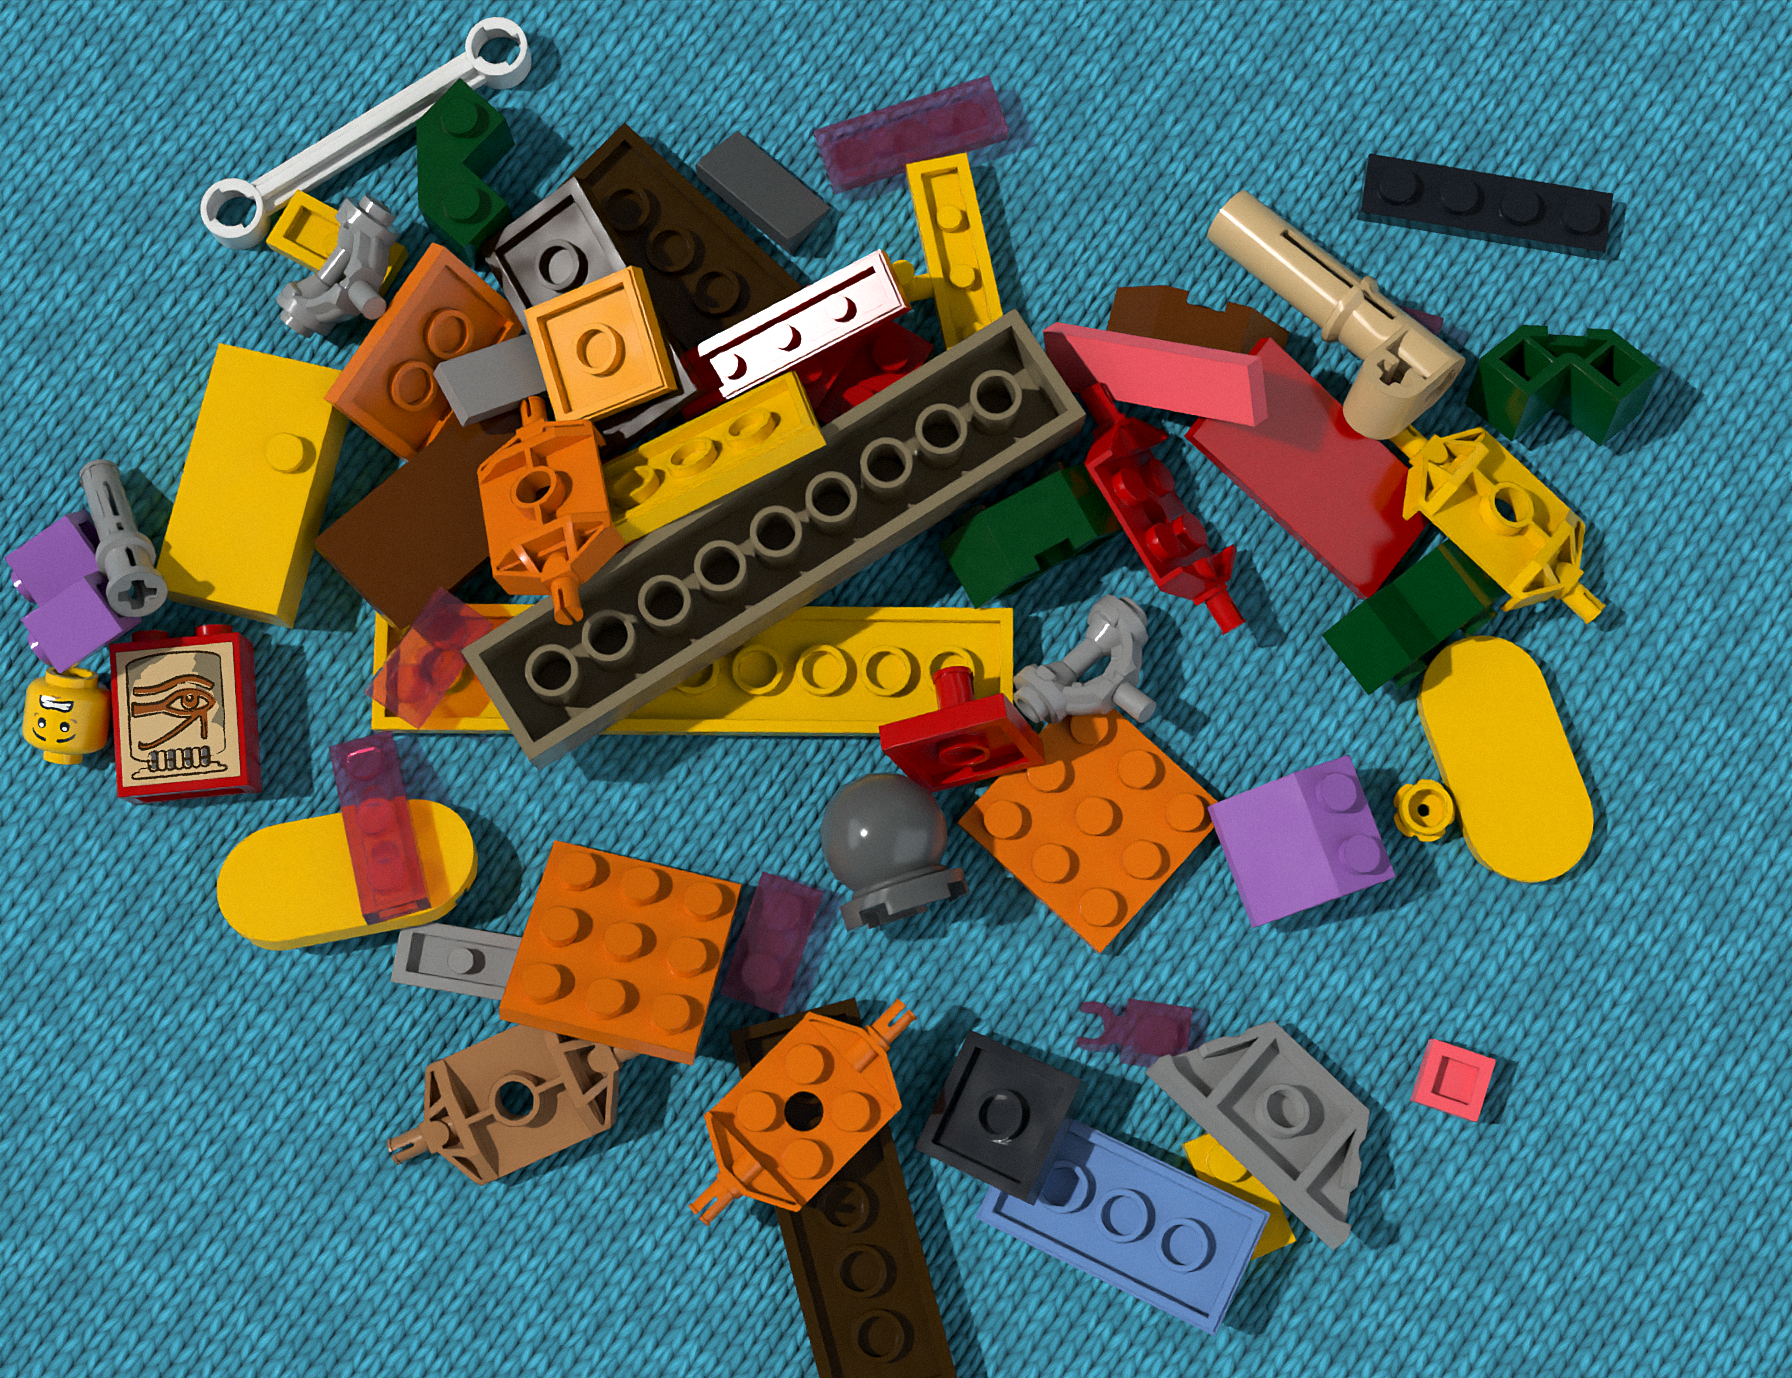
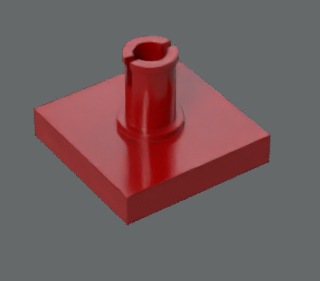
(963, 738)

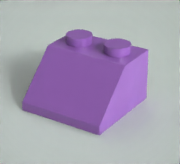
(1301, 841)

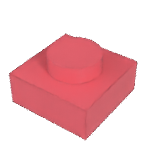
(1452, 1080)

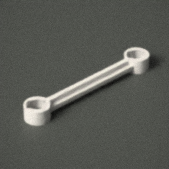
(363, 135)

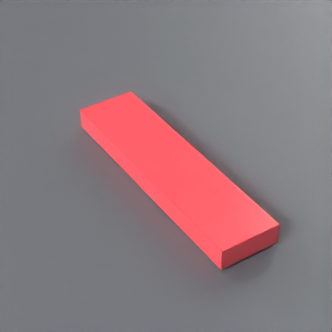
(1160, 373)

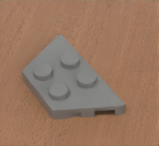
(1276, 1118)

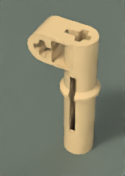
(1348, 312)

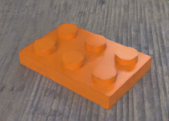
(431, 319)

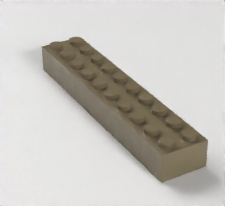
(778, 541)

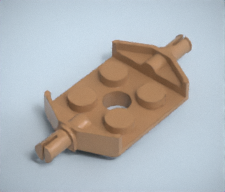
(463, 1110)

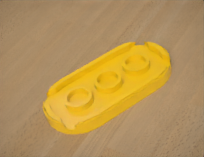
(1505, 759)
(299, 888)

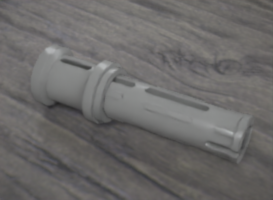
(123, 551)

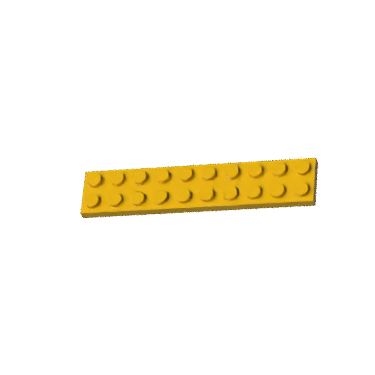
(801, 677)

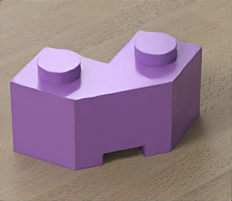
(64, 580)

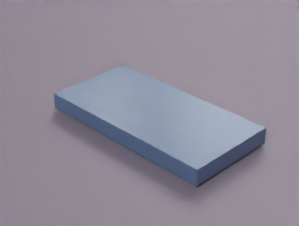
(1137, 1226)

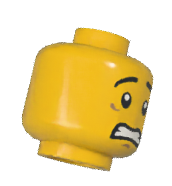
(67, 714)

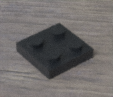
(1002, 1117)

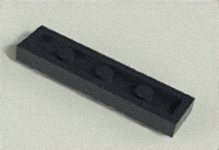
(1485, 206)

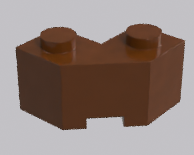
(1165, 315)

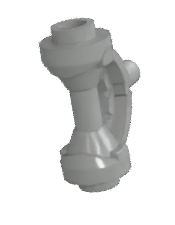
(358, 258)
(1052, 689)

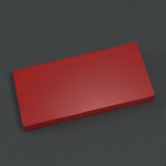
(1316, 475)

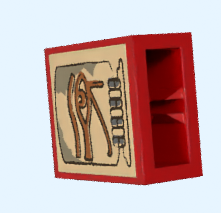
(185, 715)

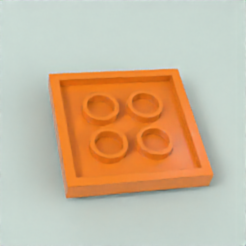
(1092, 823)
(621, 952)

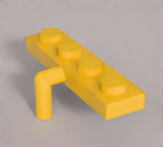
(953, 249)

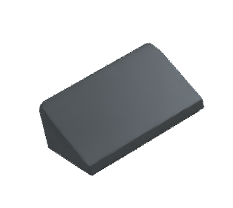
(762, 191)

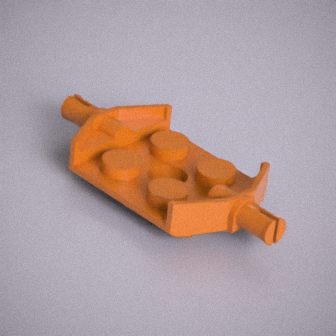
(567, 533)
(749, 1128)

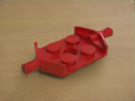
(1151, 512)

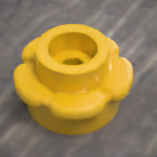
(1440, 806)

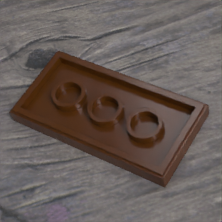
(420, 524)

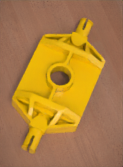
(1456, 489)

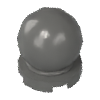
(887, 847)

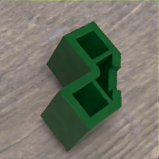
(456, 148)
(1587, 379)
(1029, 533)
(1412, 615)

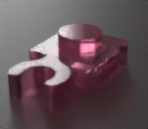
(1143, 1033)

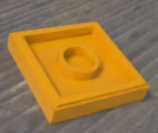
(601, 347)

